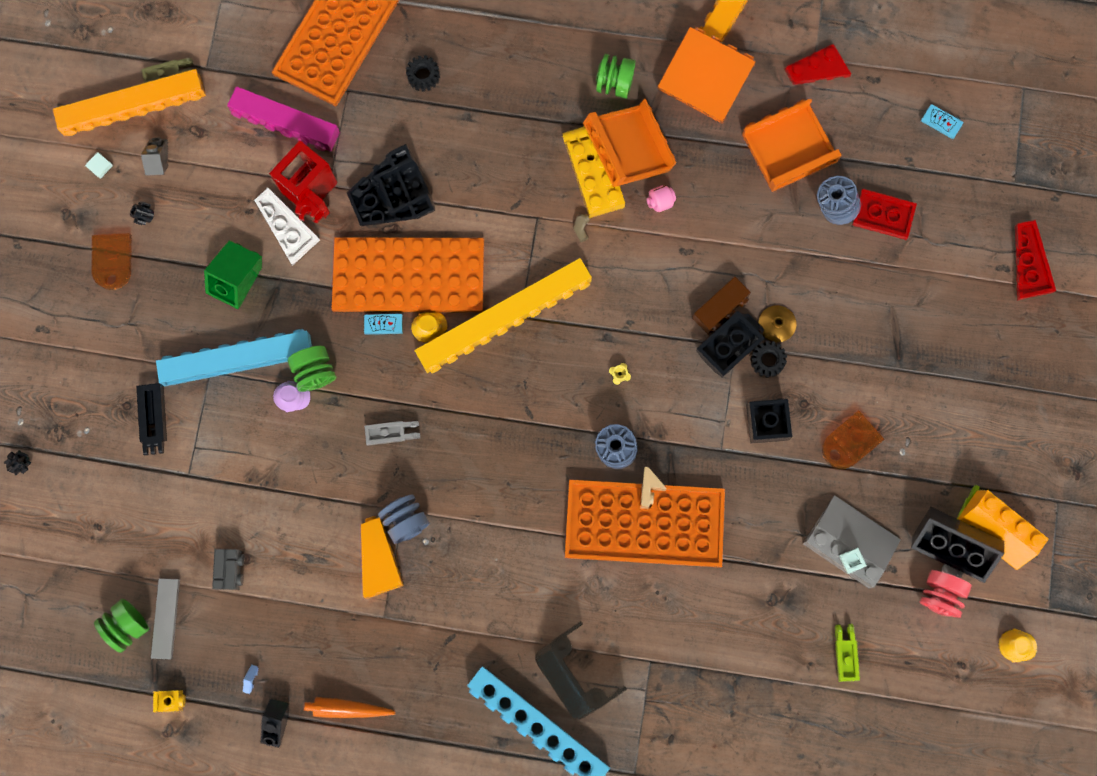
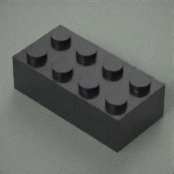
(958, 544)

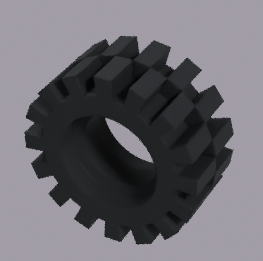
(418, 64)
(779, 354)

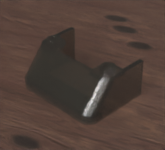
(564, 683)

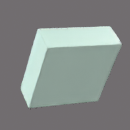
(99, 165)
(852, 560)

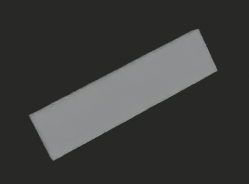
(165, 619)

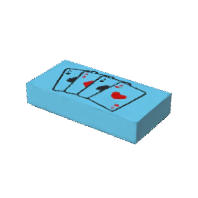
(942, 121)
(383, 324)

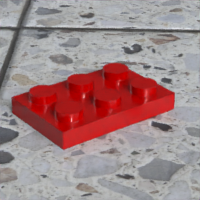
(885, 214)

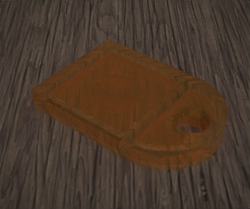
(111, 258)
(852, 441)

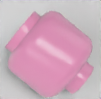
(661, 198)

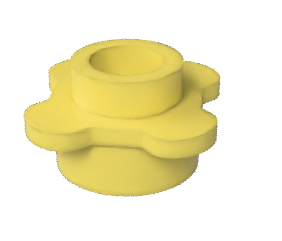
(619, 378)

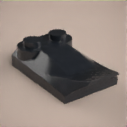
(731, 343)

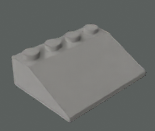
(844, 529)

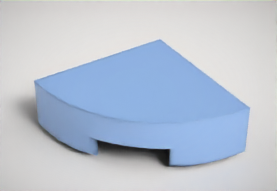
(248, 680)

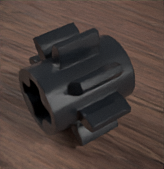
(142, 213)
(17, 462)

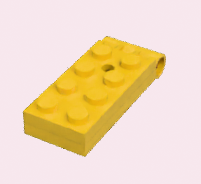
(591, 176)

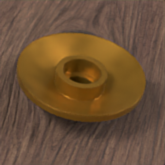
(776, 332)

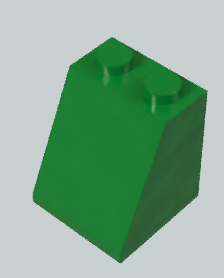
(232, 274)

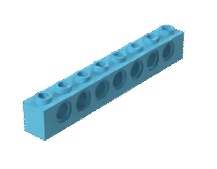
(485, 677)

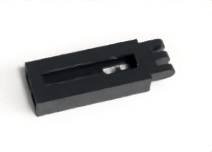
(151, 411)

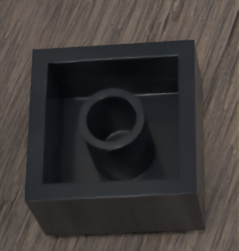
(769, 421)

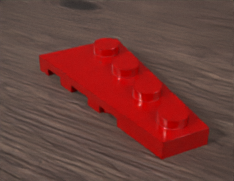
(1032, 266)

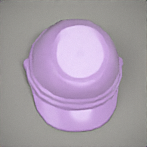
(289, 398)

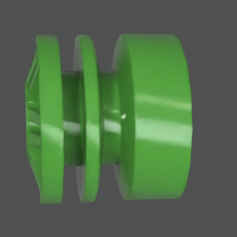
(615, 76)
(311, 368)
(117, 628)

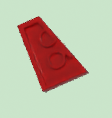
(818, 66)

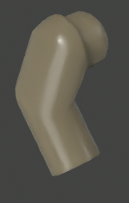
(580, 222)

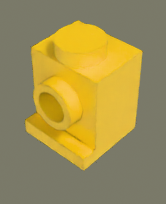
(177, 698)

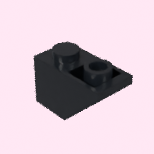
(274, 722)

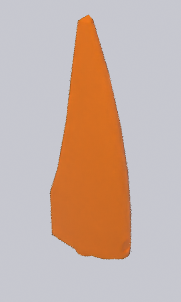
(343, 708)

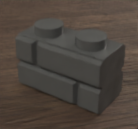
(227, 569)

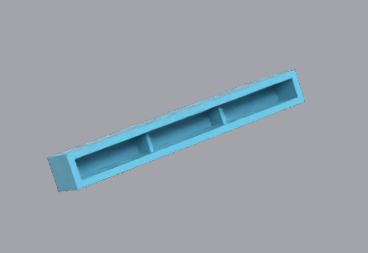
(231, 359)

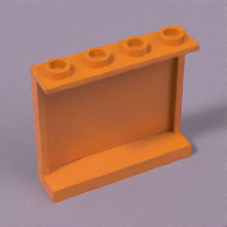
(706, 74)
(630, 144)
(790, 145)

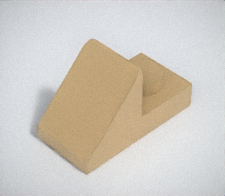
(649, 483)

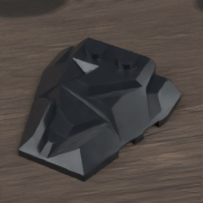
(392, 191)

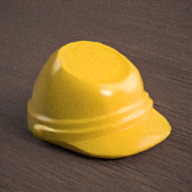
(428, 326)
(1017, 645)

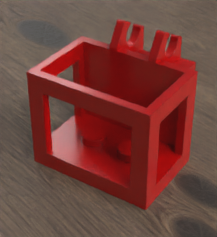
(314, 187)

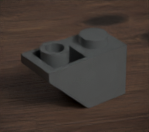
(155, 156)

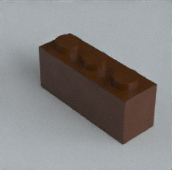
(721, 305)

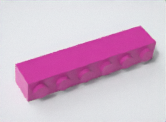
(283, 119)

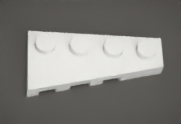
(290, 232)

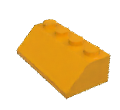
(999, 520)

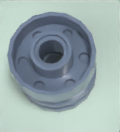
(839, 200)
(614, 435)
(402, 516)

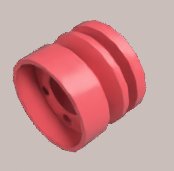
(945, 594)

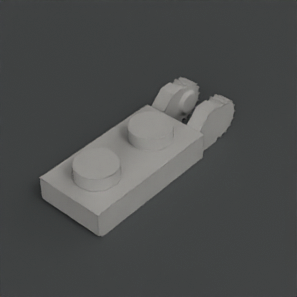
(389, 432)

